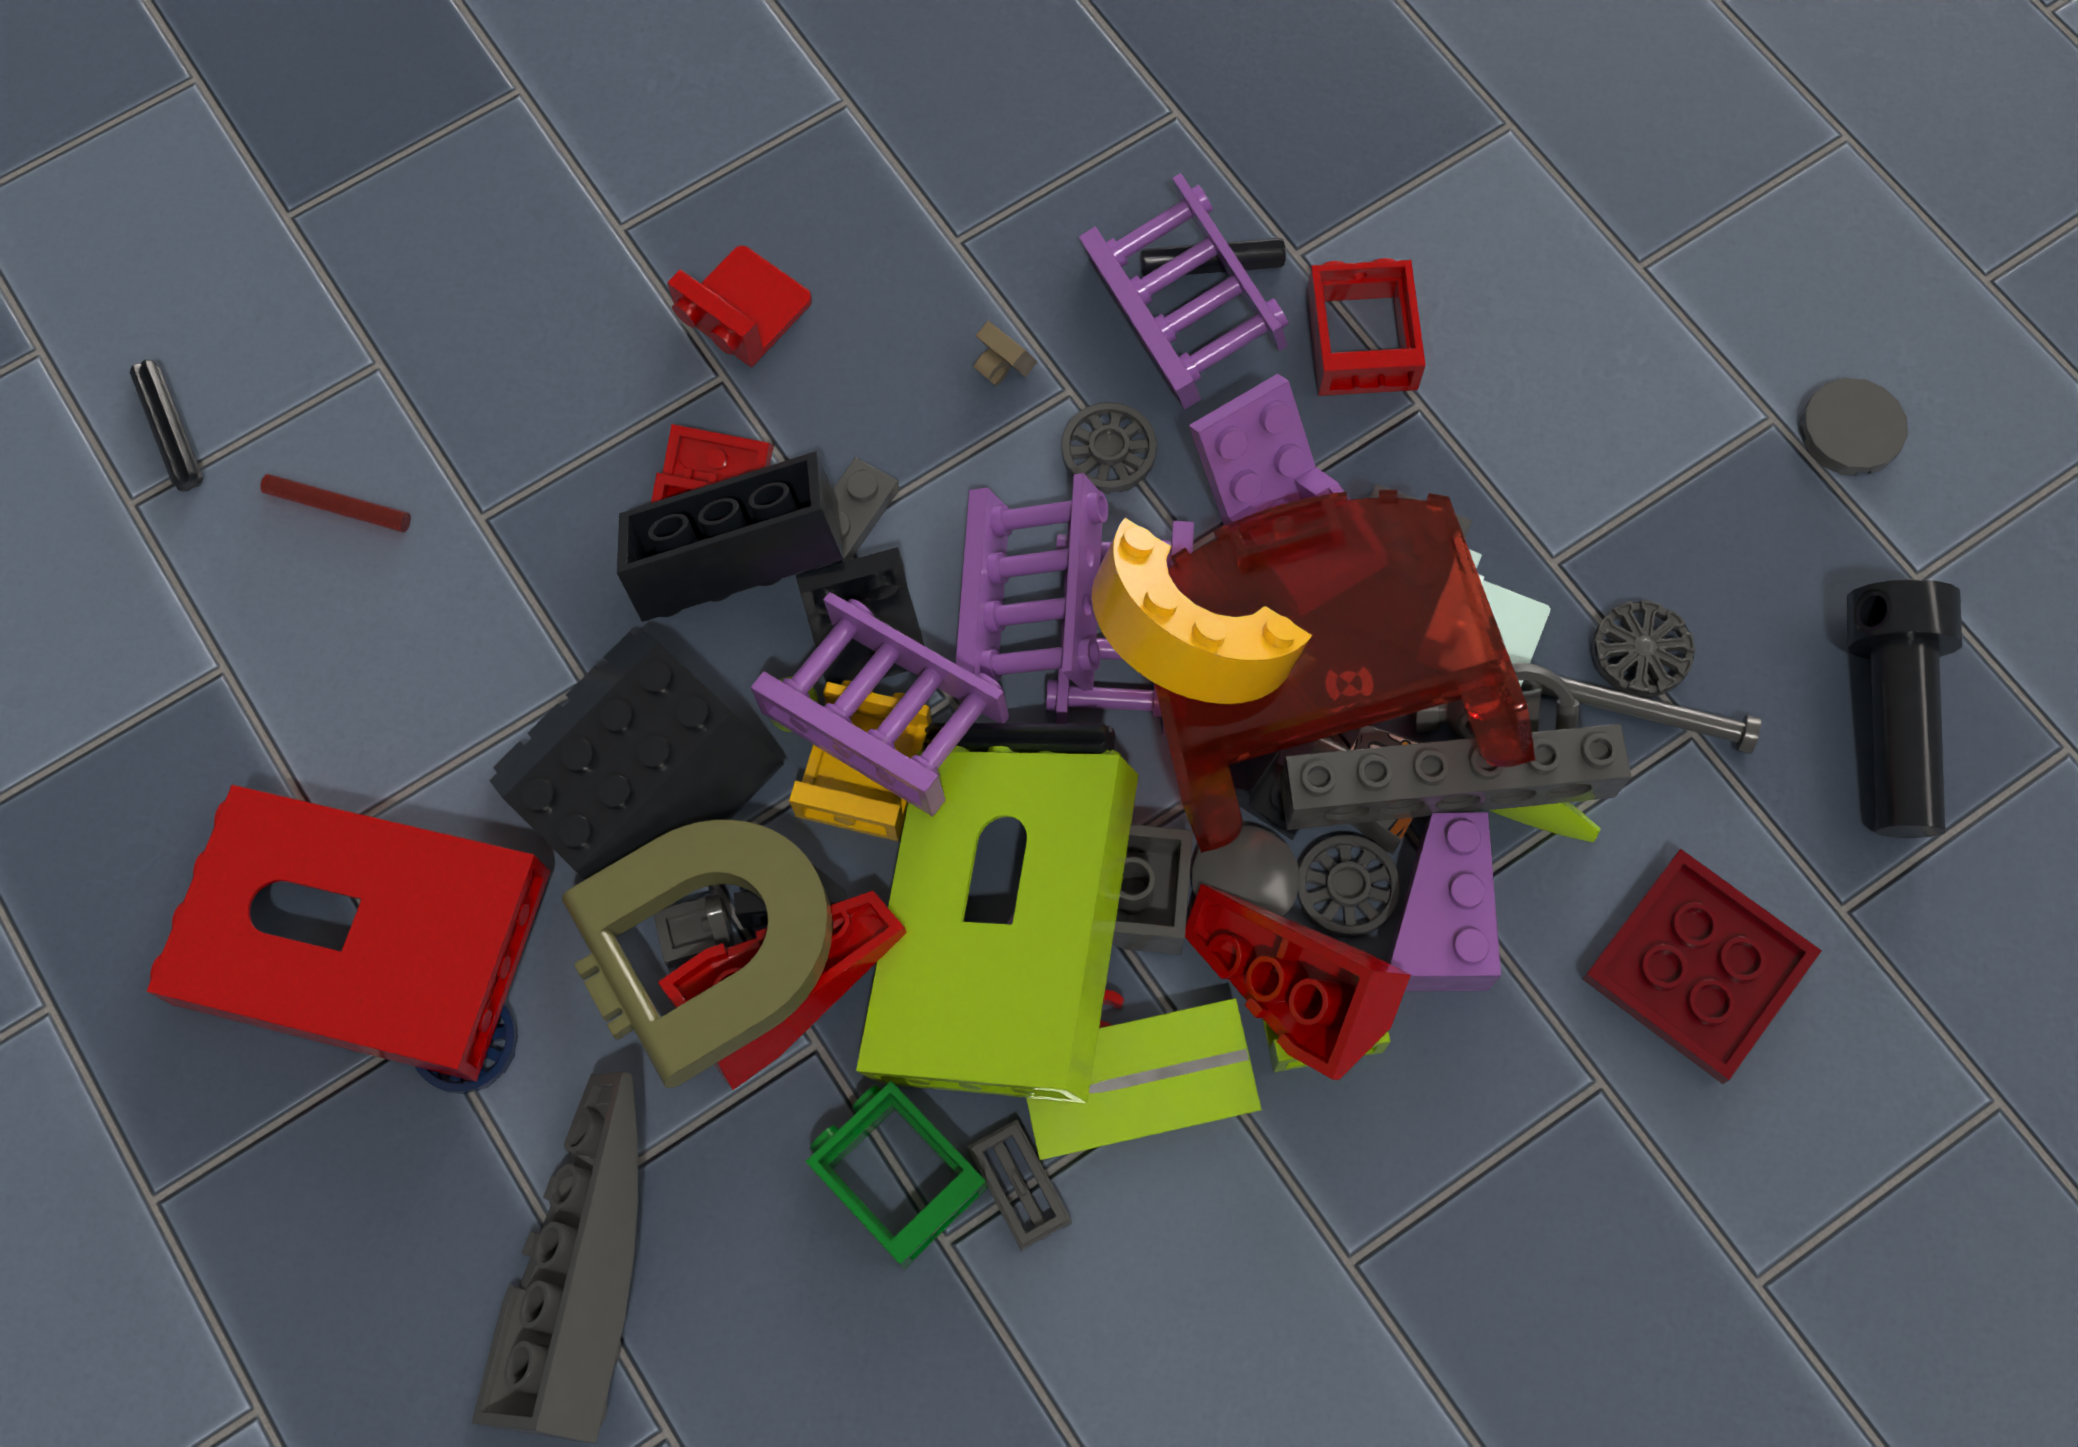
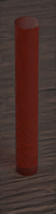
(335, 503)

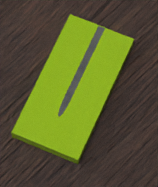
(1154, 1080)

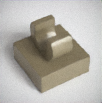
(1002, 354)

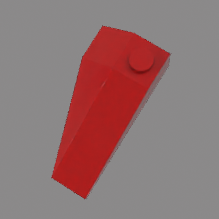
(860, 936)
(1309, 988)

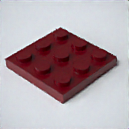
(1702, 966)

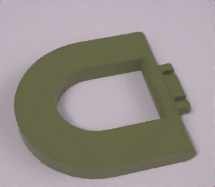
(741, 1004)

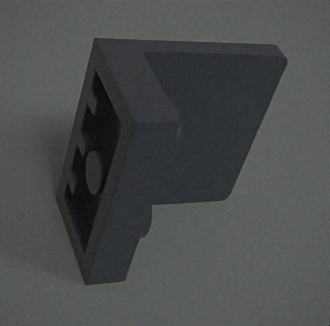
(875, 582)

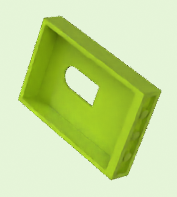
(1004, 1001)

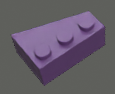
(1449, 909)

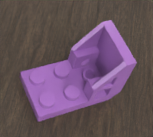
(1258, 452)

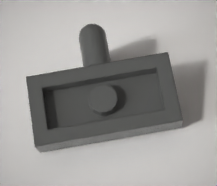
(862, 499)

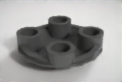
(1253, 869)

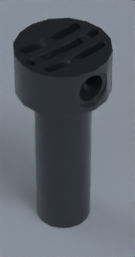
(1905, 633)

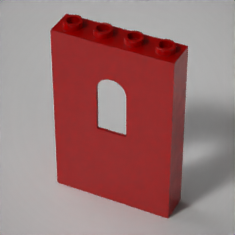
(420, 961)

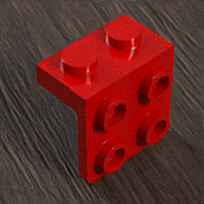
(740, 304)

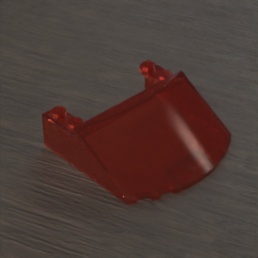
(1391, 630)

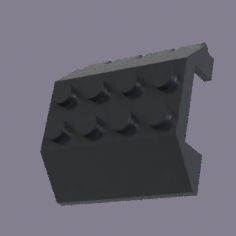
(631, 759)

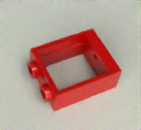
(1373, 369)

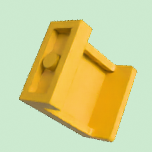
(846, 798)

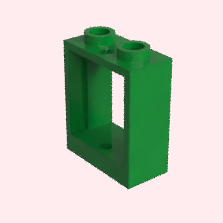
(939, 1214)

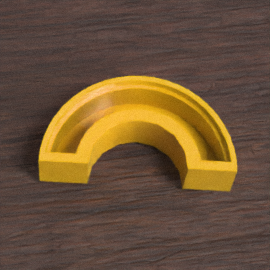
(1179, 642)

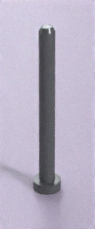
(1743, 732)

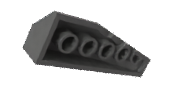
(568, 1315)

